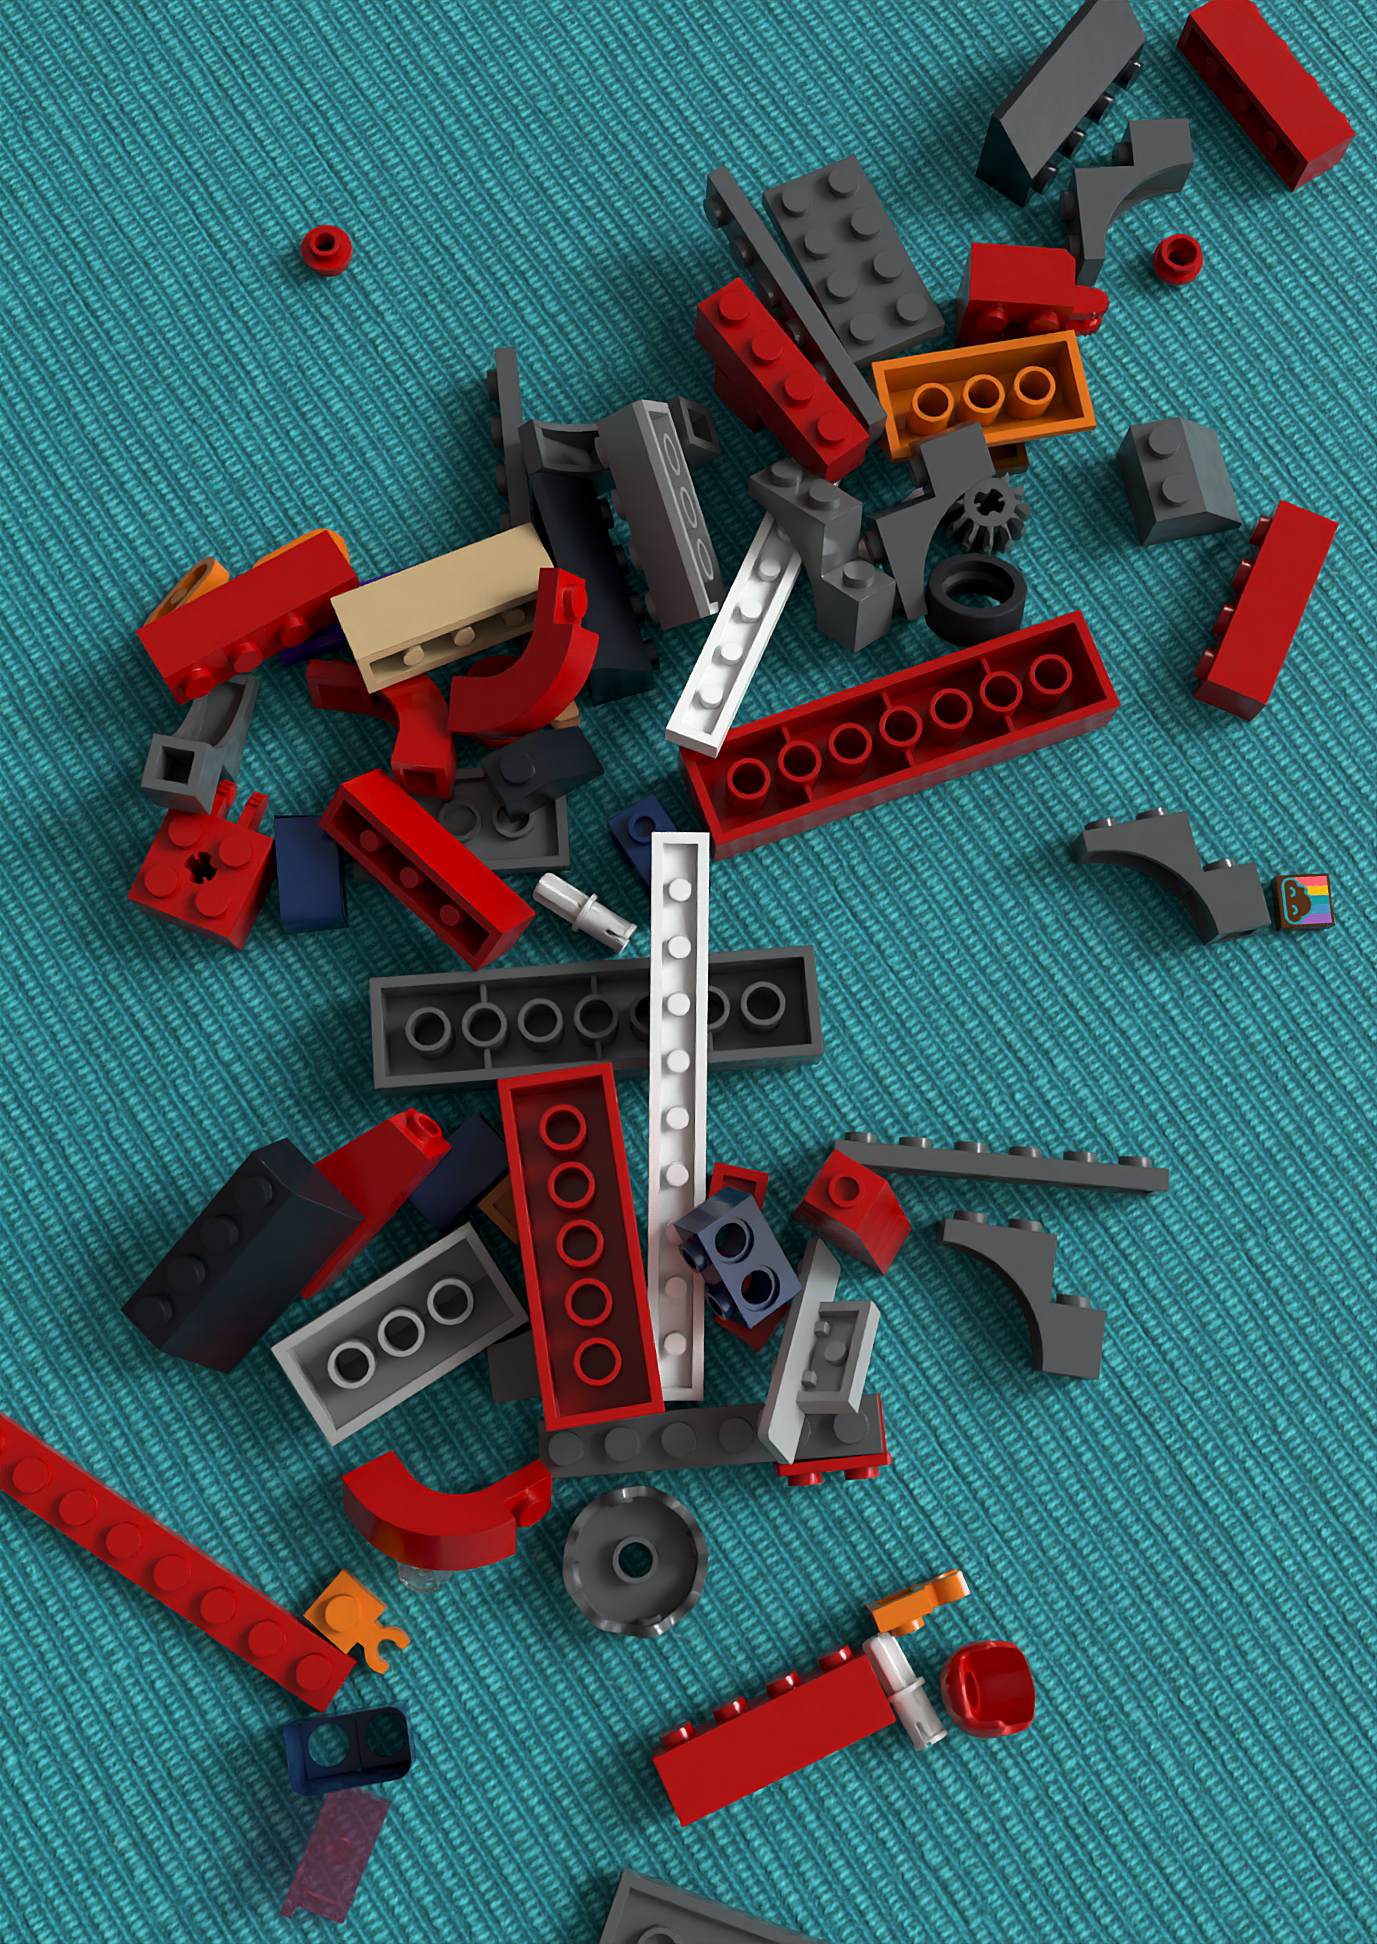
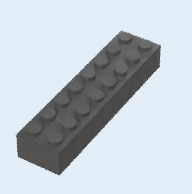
(517, 1021)

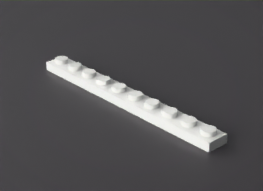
(677, 1101)

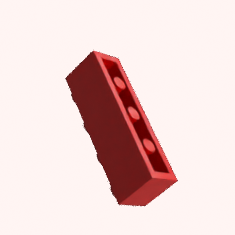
(1265, 89)
(780, 383)
(1264, 611)
(248, 618)
(426, 868)
(771, 1734)

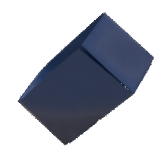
(309, 876)
(463, 1174)
(312, 1779)

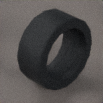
(978, 575)

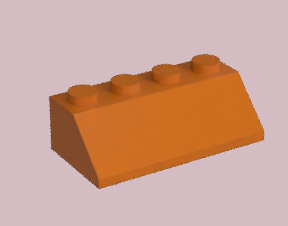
(1010, 386)

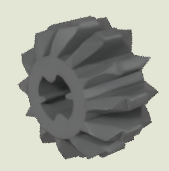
(999, 527)

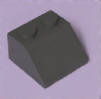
(1176, 481)

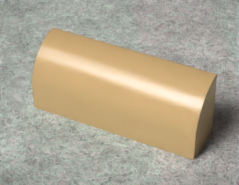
(443, 607)

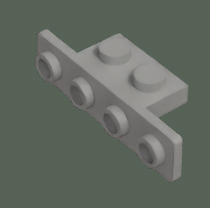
(820, 1354)

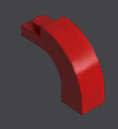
(541, 679)
(424, 749)
(441, 1528)

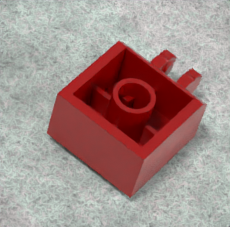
(1022, 294)
(195, 843)

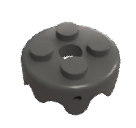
(629, 1603)

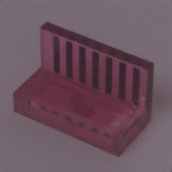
(337, 1854)

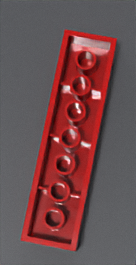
(899, 735)

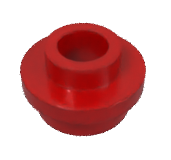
(1181, 248)
(329, 262)

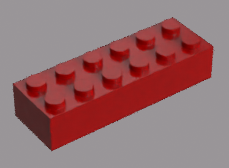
(580, 1247)

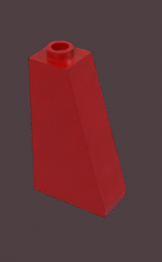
(377, 1178)
(854, 1212)

